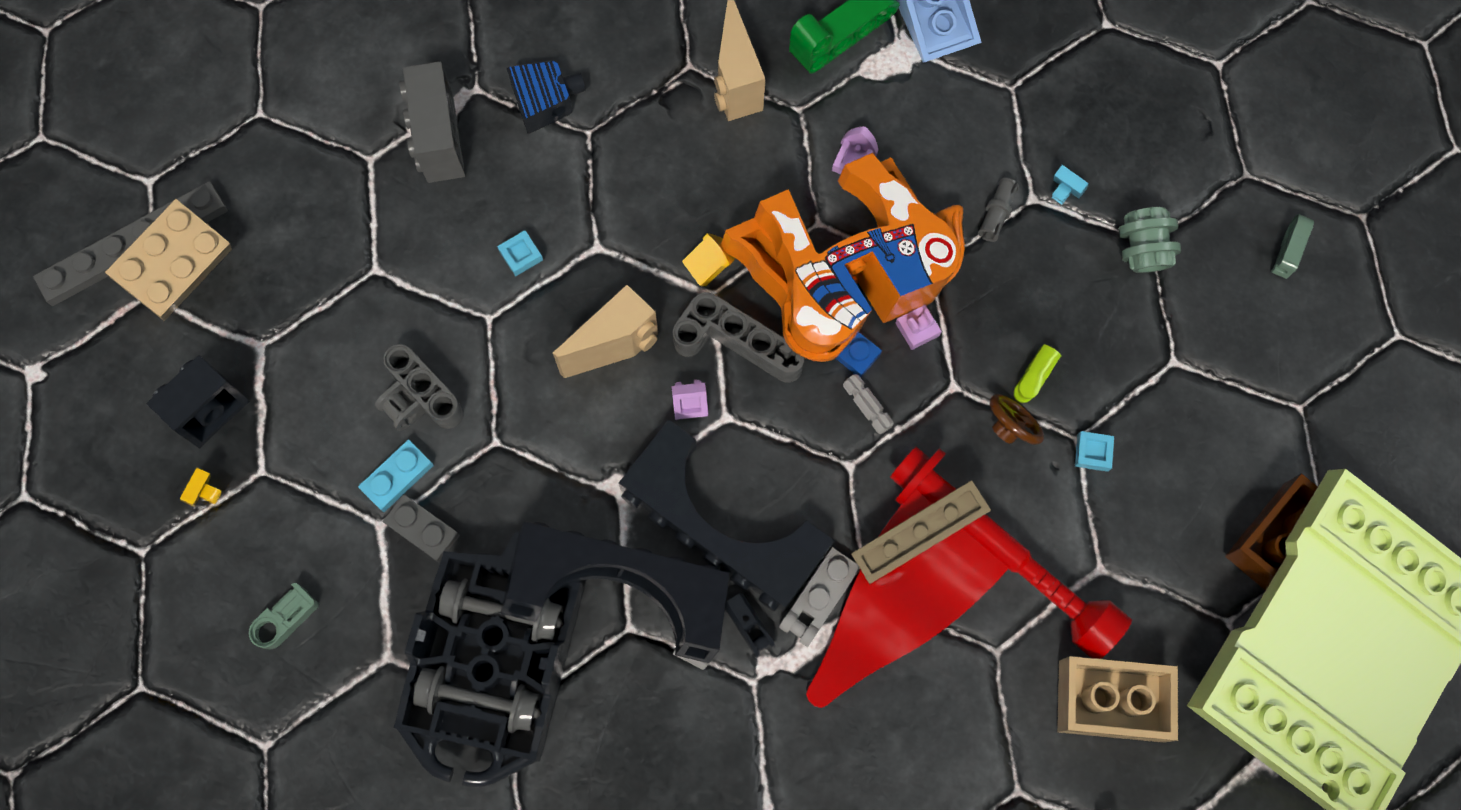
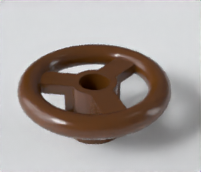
(1013, 420)

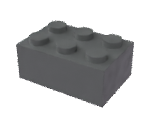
(432, 122)

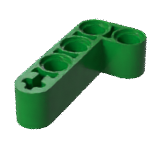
(821, 41)

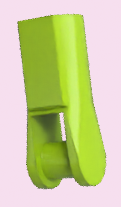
(1036, 374)

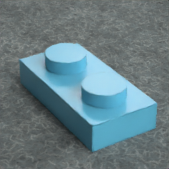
(396, 476)

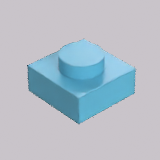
(520, 253)
(1094, 451)

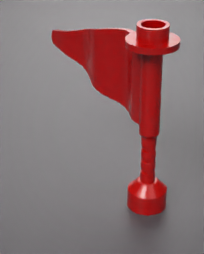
(938, 587)

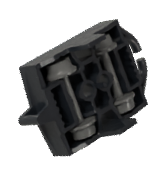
(445, 690)

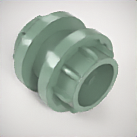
(1149, 239)

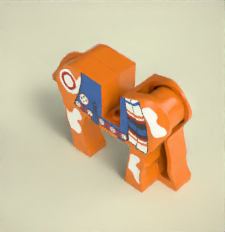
(895, 264)

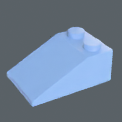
(940, 26)

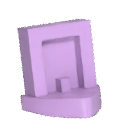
(855, 144)

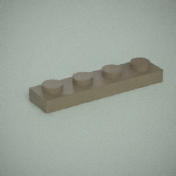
(921, 532)

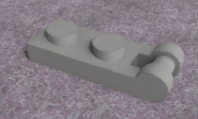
(820, 595)

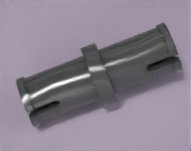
(998, 209)

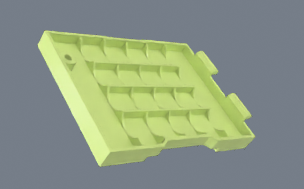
(1342, 650)

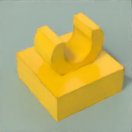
(198, 488)

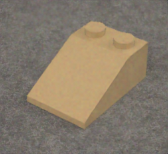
(740, 76)
(610, 335)

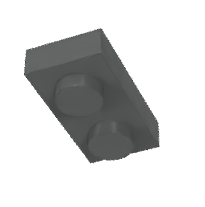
(421, 528)

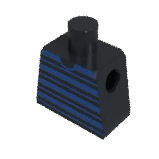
(543, 93)

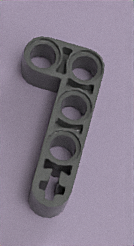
(752, 331)

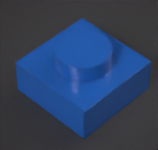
(859, 355)

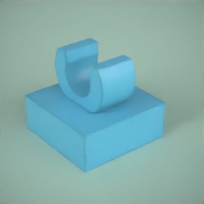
(1069, 184)

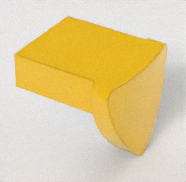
(707, 260)

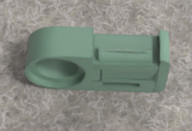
(1293, 246)
(286, 616)

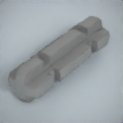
(868, 403)

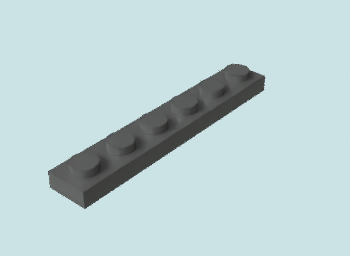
(92, 262)

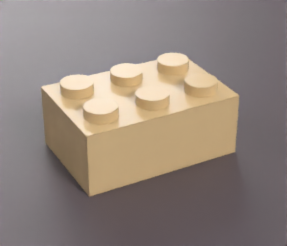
(169, 260)
(1118, 699)

